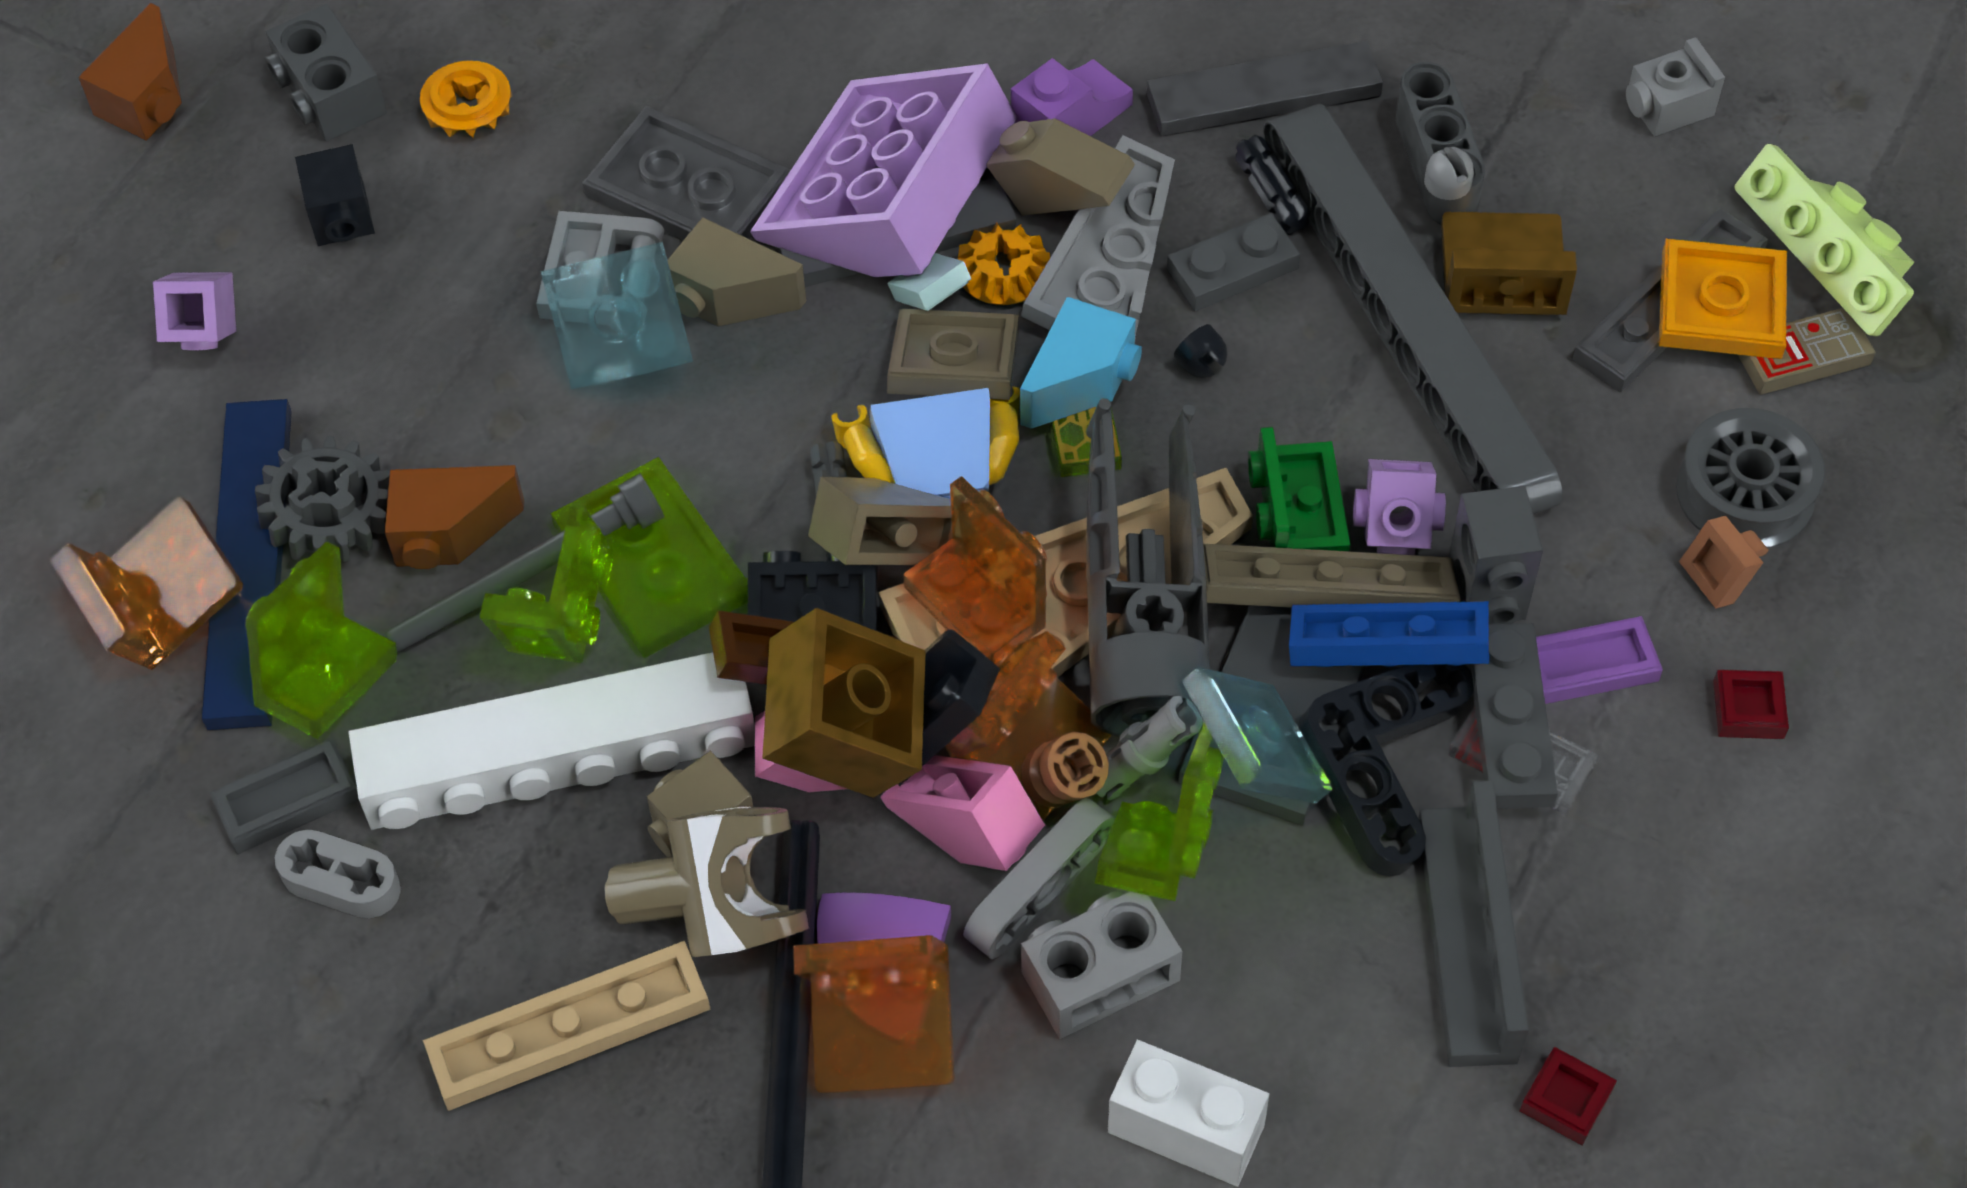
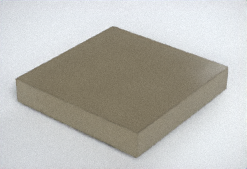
(953, 353)

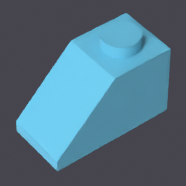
(1079, 363)

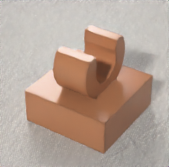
(1723, 560)

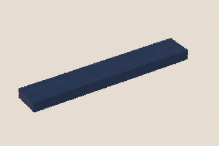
(251, 439)

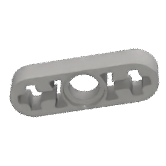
(1039, 878)

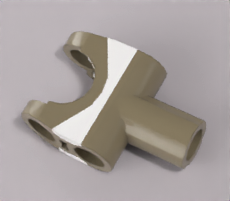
(707, 883)

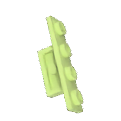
(1831, 237)

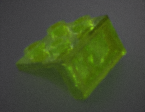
(570, 619)
(306, 653)
(1156, 848)

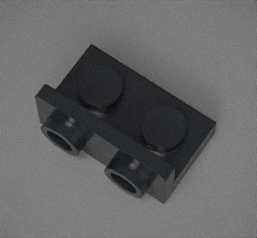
(791, 588)
(954, 690)

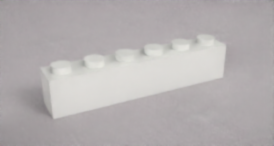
(548, 740)

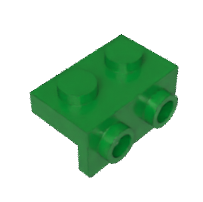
(1299, 495)

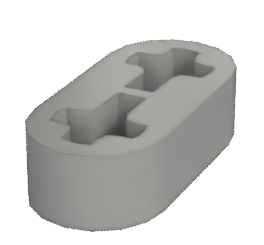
(342, 861)

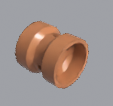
(1051, 776)

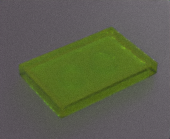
(669, 573)

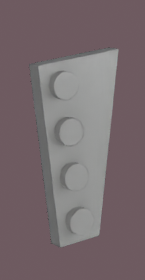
(1108, 248)

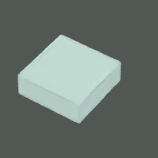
(934, 285)

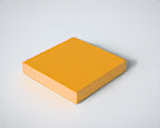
(1723, 298)

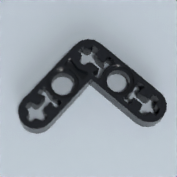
(1364, 733)

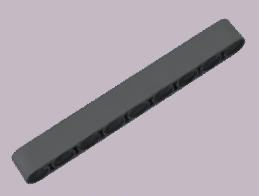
(1410, 310)

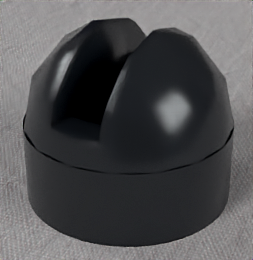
(1200, 350)

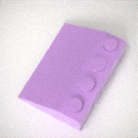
(889, 170)

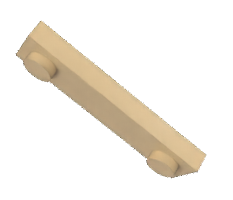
(566, 1025)

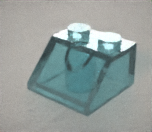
(617, 316)

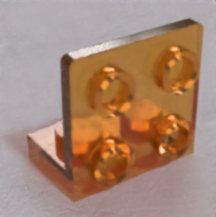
(984, 579)
(153, 587)
(1025, 710)
(879, 1013)

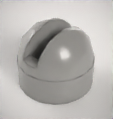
(1441, 175)

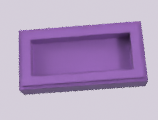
(1597, 659)

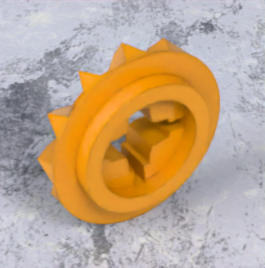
(472, 81)
(988, 281)

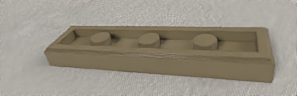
(1324, 577)

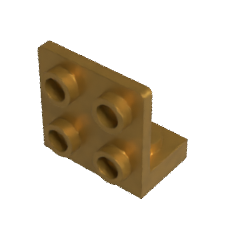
(1507, 263)

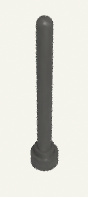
(629, 507)

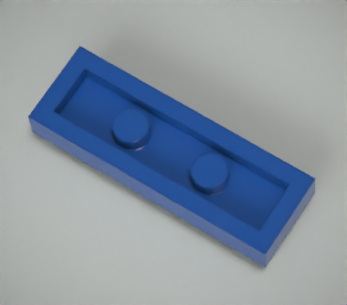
(1389, 634)

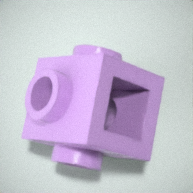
(1395, 485)

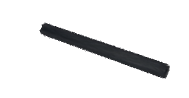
(791, 1015)

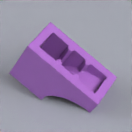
(1079, 97)

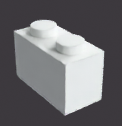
(1187, 1112)

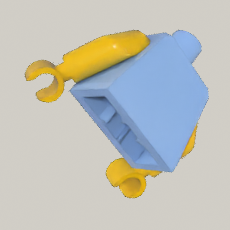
(934, 440)

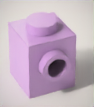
(194, 309)

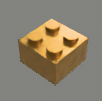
(844, 703)

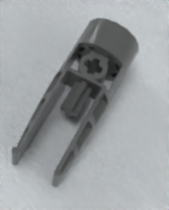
(1145, 656)

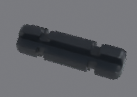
(1272, 184)

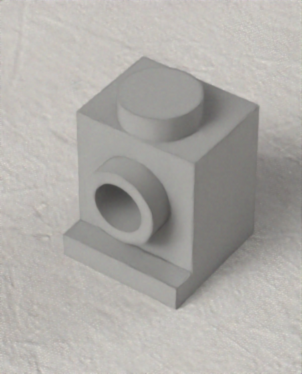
(1675, 88)

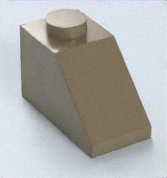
(1057, 167)
(733, 277)
(878, 521)

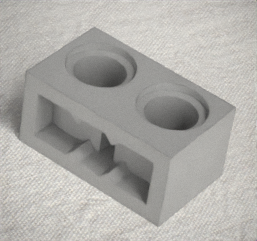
(1110, 973)

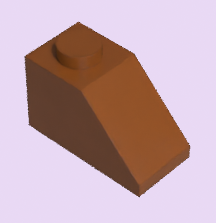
(135, 77)
(448, 512)

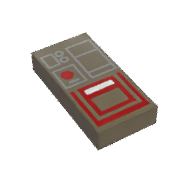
(1813, 350)

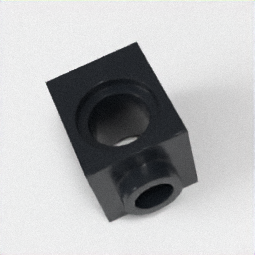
(334, 195)

